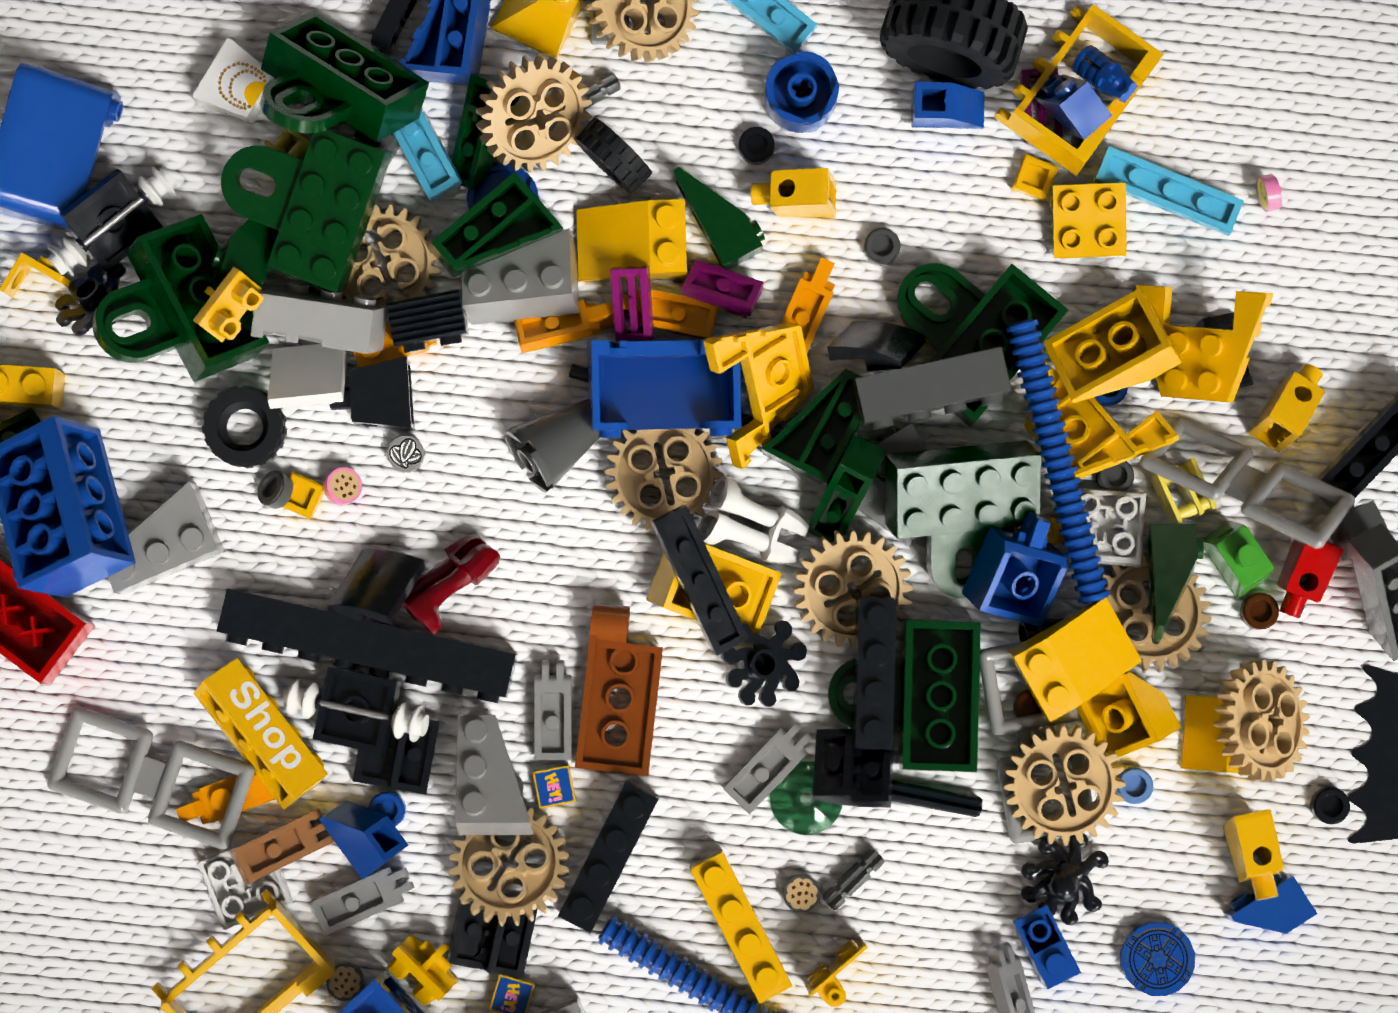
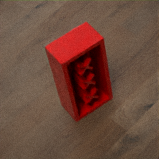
(37, 628)

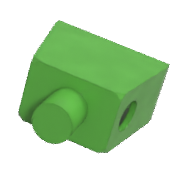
(1238, 557)

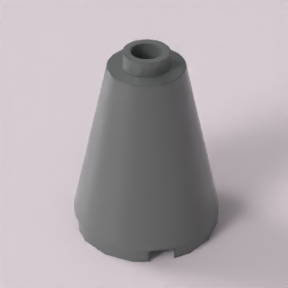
(552, 443)

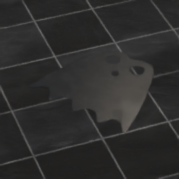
(1380, 757)

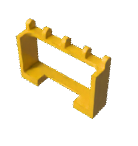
(1044, 139)
(305, 982)

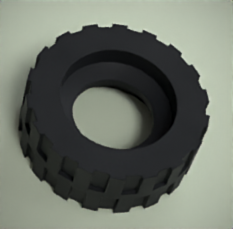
(613, 155)
(216, 427)

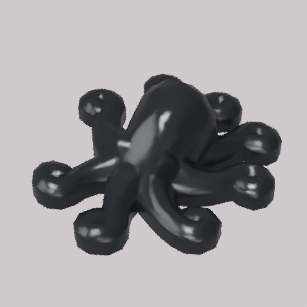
(87, 297)
(764, 663)
(1064, 878)

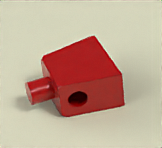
(1320, 567)

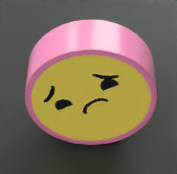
(1269, 192)

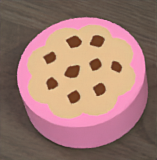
(342, 486)

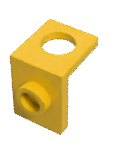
(22, 267)

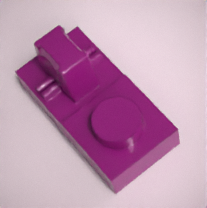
(722, 288)

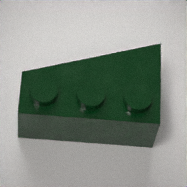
(494, 227)
(820, 433)

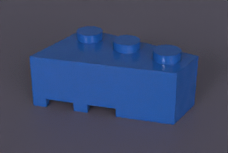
(449, 41)

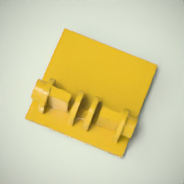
(1089, 220)
(823, 978)

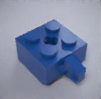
(1017, 572)

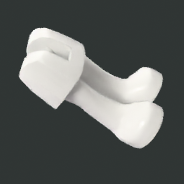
(718, 527)

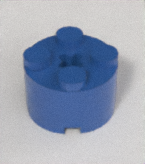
(787, 78)

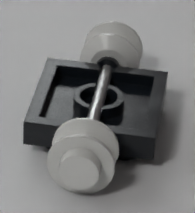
(110, 219)
(356, 710)

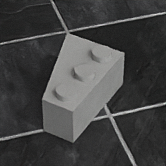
(524, 283)
(321, 318)
(169, 541)
(485, 782)

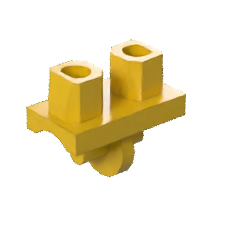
(228, 304)
(426, 966)

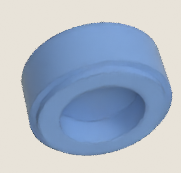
(1138, 785)

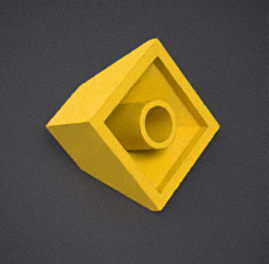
(538, 23)
(1129, 715)

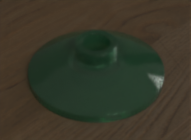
(792, 813)

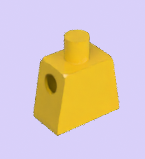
(812, 195)
(1289, 409)
(1255, 835)

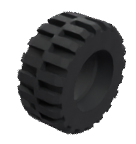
(956, 39)

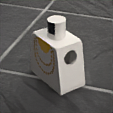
(233, 84)

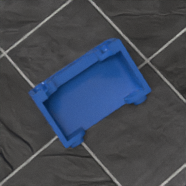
(50, 142)
(660, 388)

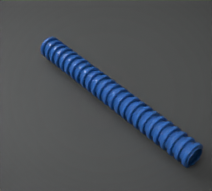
(1058, 461)
(675, 970)

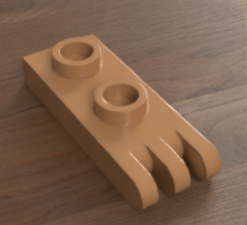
(279, 847)

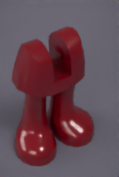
(467, 562)

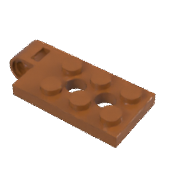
(609, 666)

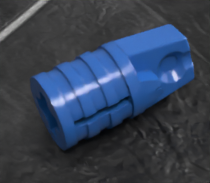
(1109, 79)

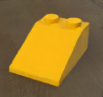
(632, 235)
(1112, 349)
(747, 583)
(1075, 658)

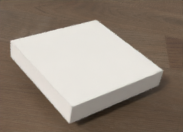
(306, 376)
(1116, 524)
(231, 894)

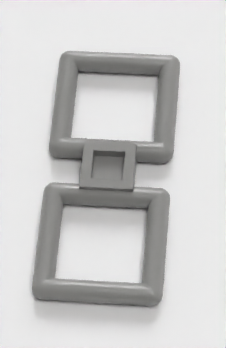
(1251, 484)
(1022, 727)
(150, 777)

